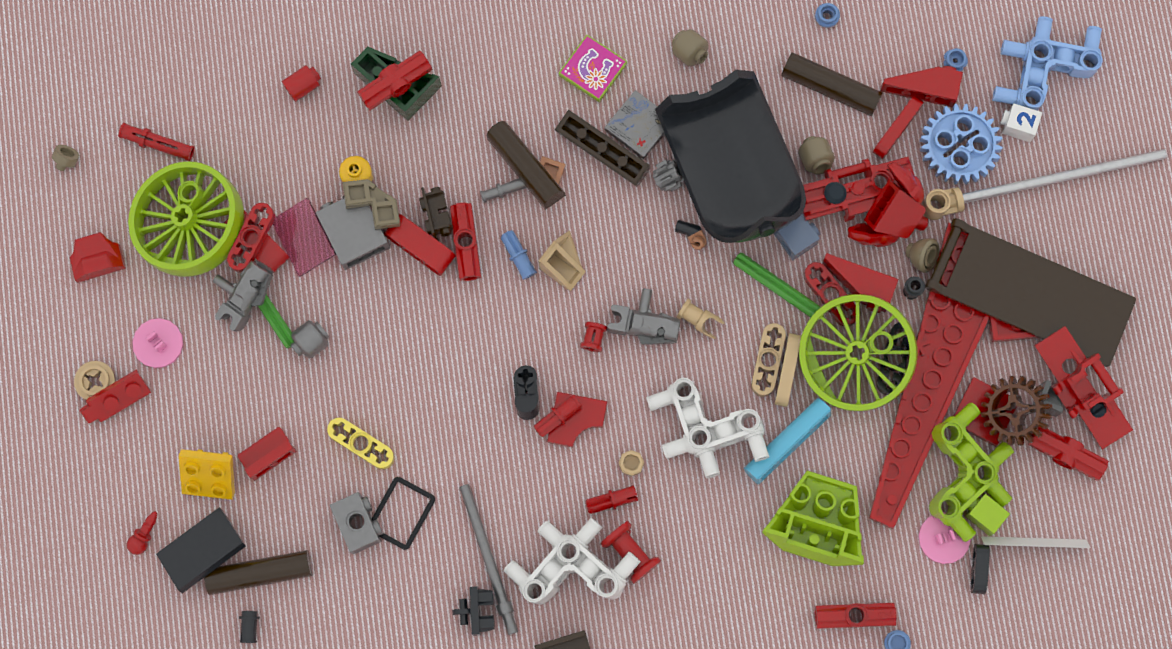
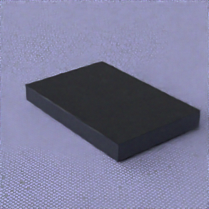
(200, 550)

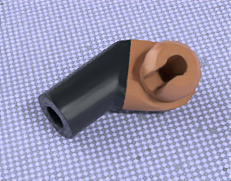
(693, 232)

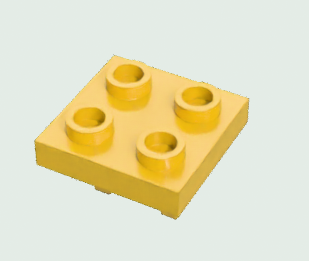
(206, 474)

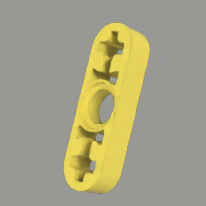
(348, 427)

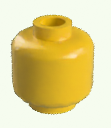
(355, 169)

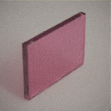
(303, 237)

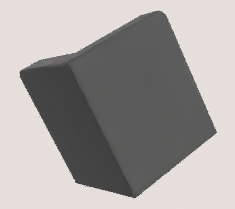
(1054, 400)

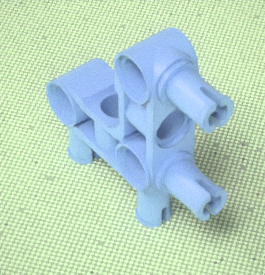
(1057, 57)

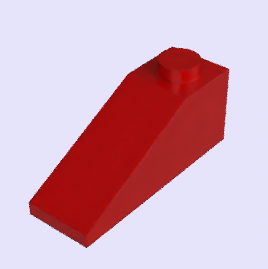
(930, 85)
(861, 280)

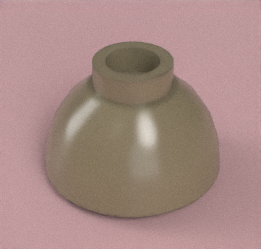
(923, 254)

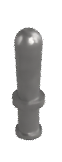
(501, 190)

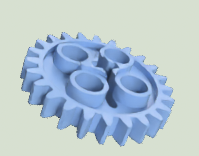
(975, 161)

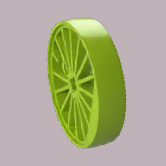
(185, 219)
(813, 372)

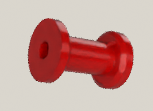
(624, 543)

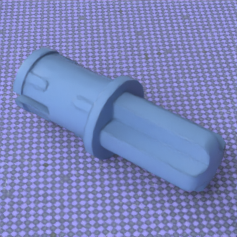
(518, 255)

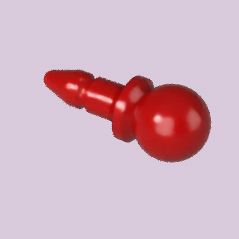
(138, 542)

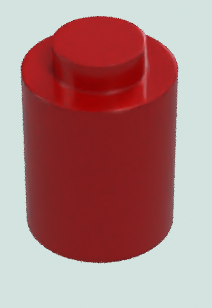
(301, 82)

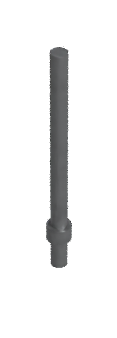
(504, 606)

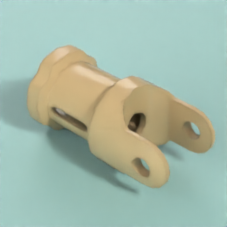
(697, 317)

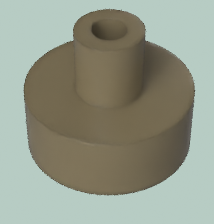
(65, 157)

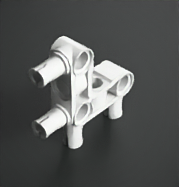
(719, 433)
(557, 566)

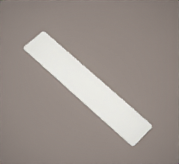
(1037, 542)

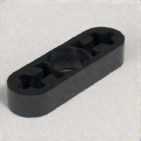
(896, 378)

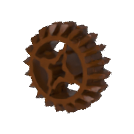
(1018, 420)

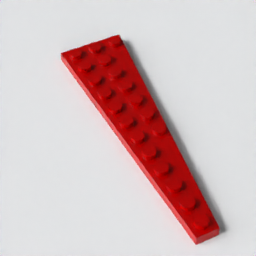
(945, 348)

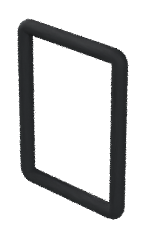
(432, 499)

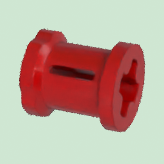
(593, 327)

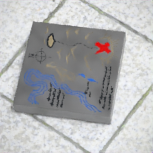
(636, 125)

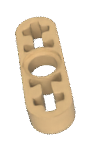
(765, 340)
(788, 370)

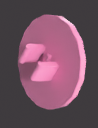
(157, 343)
(941, 542)

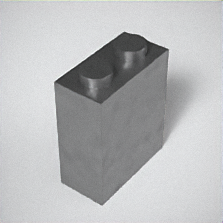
(351, 232)

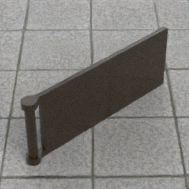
(1032, 292)

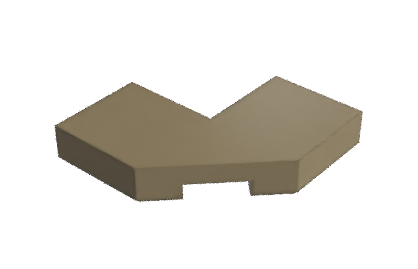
(365, 193)

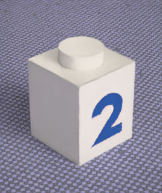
(1020, 122)

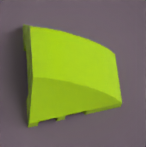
(819, 522)

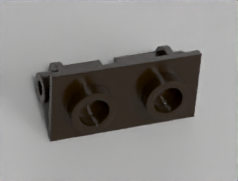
(437, 222)

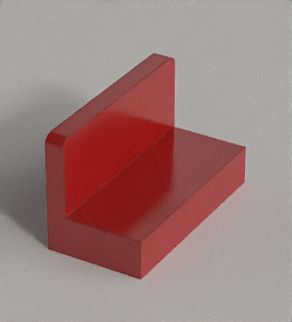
(266, 453)

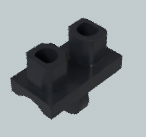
(477, 599)

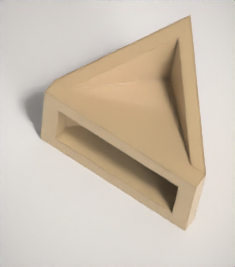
(562, 262)

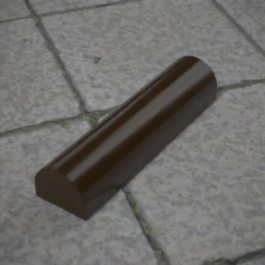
(831, 84)
(603, 148)
(525, 164)
(259, 572)

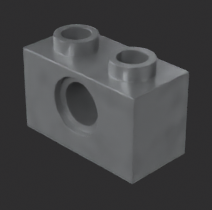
(345, 511)

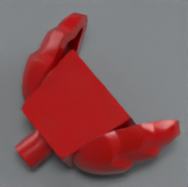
(894, 212)

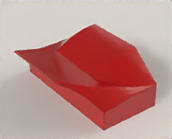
(95, 257)

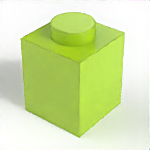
(986, 514)

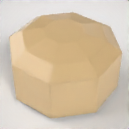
(631, 463)

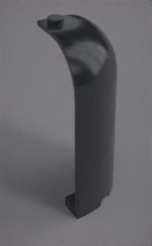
(733, 159)

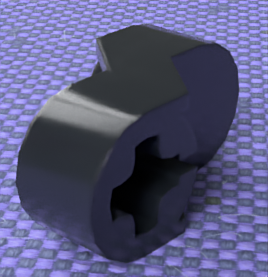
(526, 381)

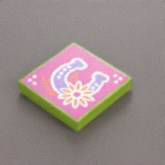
(592, 68)

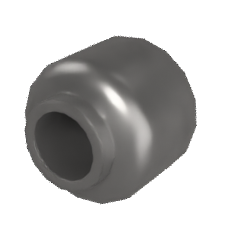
(309, 339)

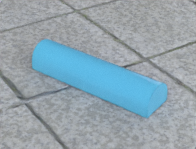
(789, 440)

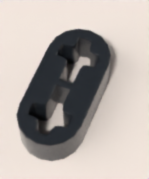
(980, 569)

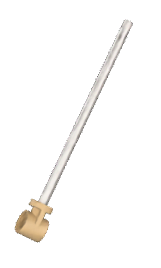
(953, 200)

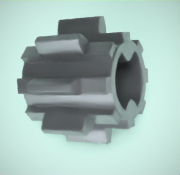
(668, 175)

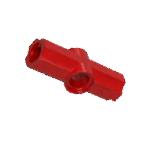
(394, 80)
(468, 256)
(1070, 454)
(838, 615)

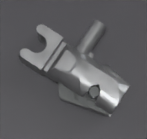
(245, 294)
(646, 325)

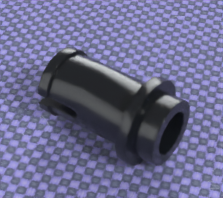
(911, 282)
(248, 626)

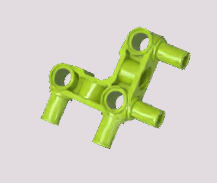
(967, 485)

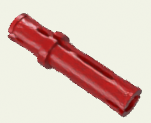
(129, 132)

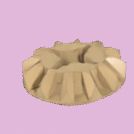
(92, 369)

